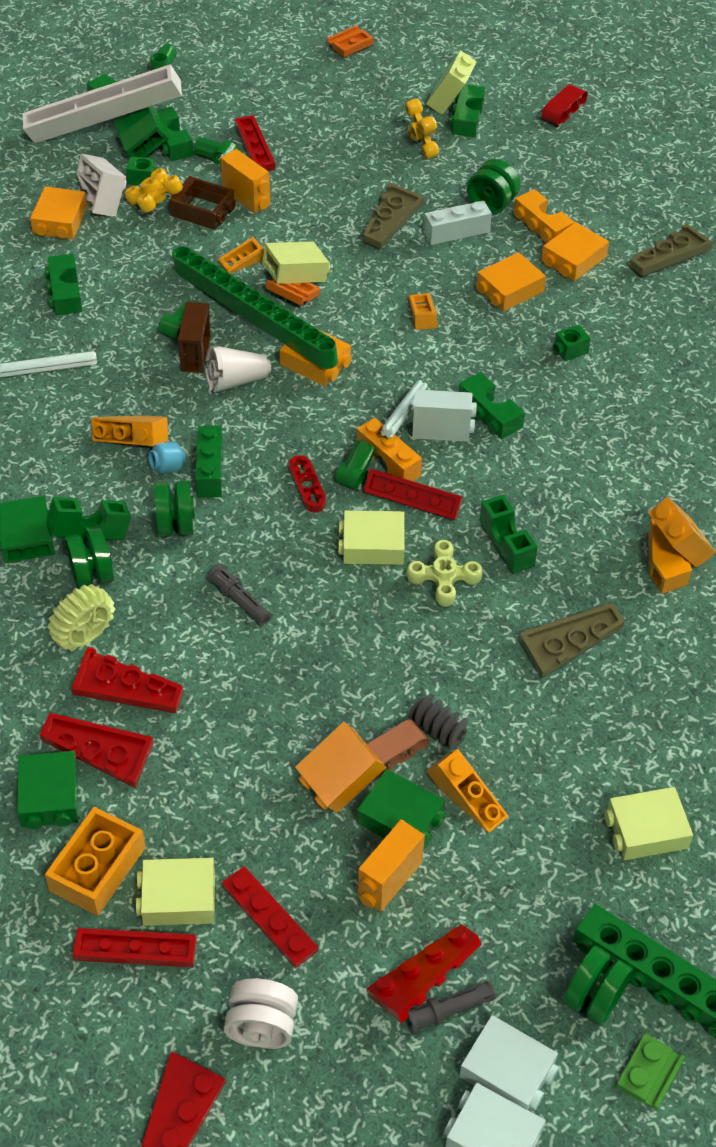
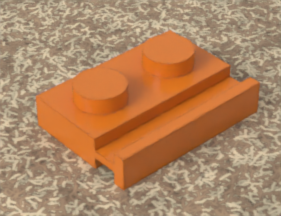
(350, 41)
(294, 292)

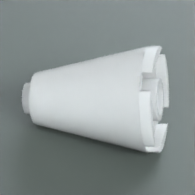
(234, 367)

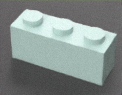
(457, 222)

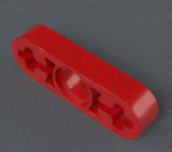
(308, 475)

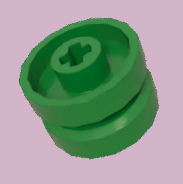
(495, 184)
(174, 508)
(93, 557)
(595, 983)

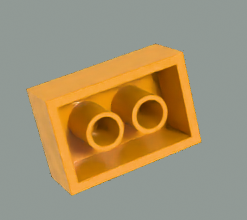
(95, 861)

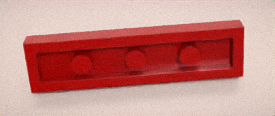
(254, 142)
(413, 493)
(270, 917)
(135, 947)

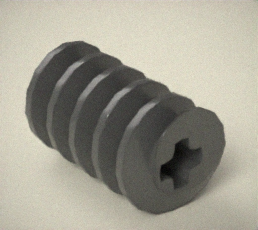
(438, 721)

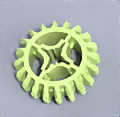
(81, 617)

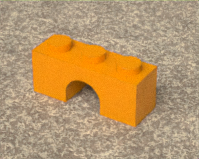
(532, 211)
(397, 455)

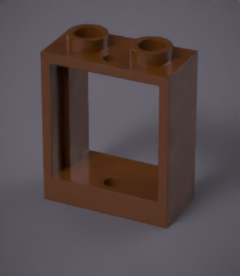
(194, 187)
(194, 337)

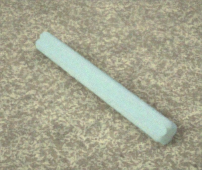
(48, 364)
(402, 411)

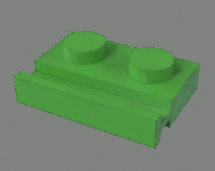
(650, 1072)

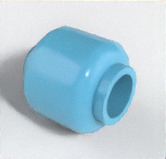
(166, 457)

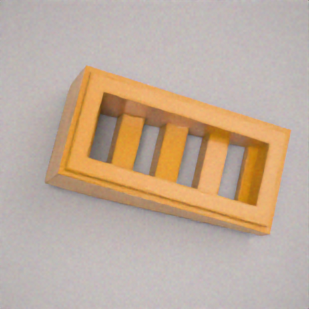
(238, 252)
(423, 314)

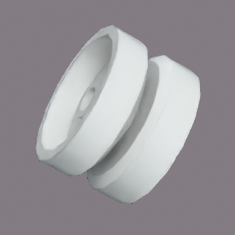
(261, 1013)

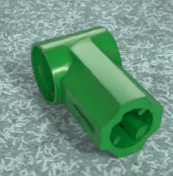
(163, 57)
(213, 149)
(171, 324)
(353, 471)

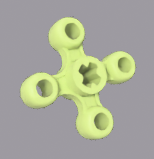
(444, 573)

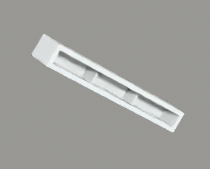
(102, 104)

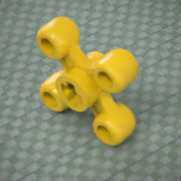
(422, 128)
(153, 190)

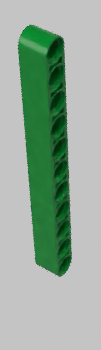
(256, 308)

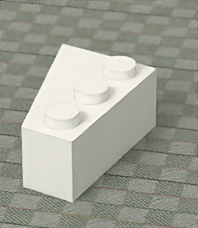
(102, 183)

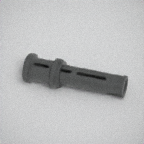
(231, 587)
(436, 1010)

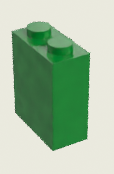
(141, 131)
(25, 530)
(47, 789)
(399, 799)

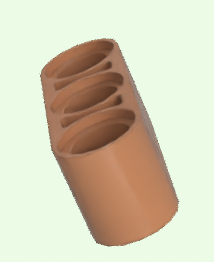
(399, 744)

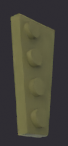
(393, 212)
(675, 249)
(567, 638)

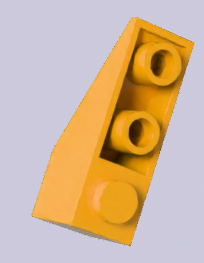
(130, 429)
(666, 564)
(466, 789)

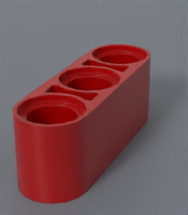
(564, 104)

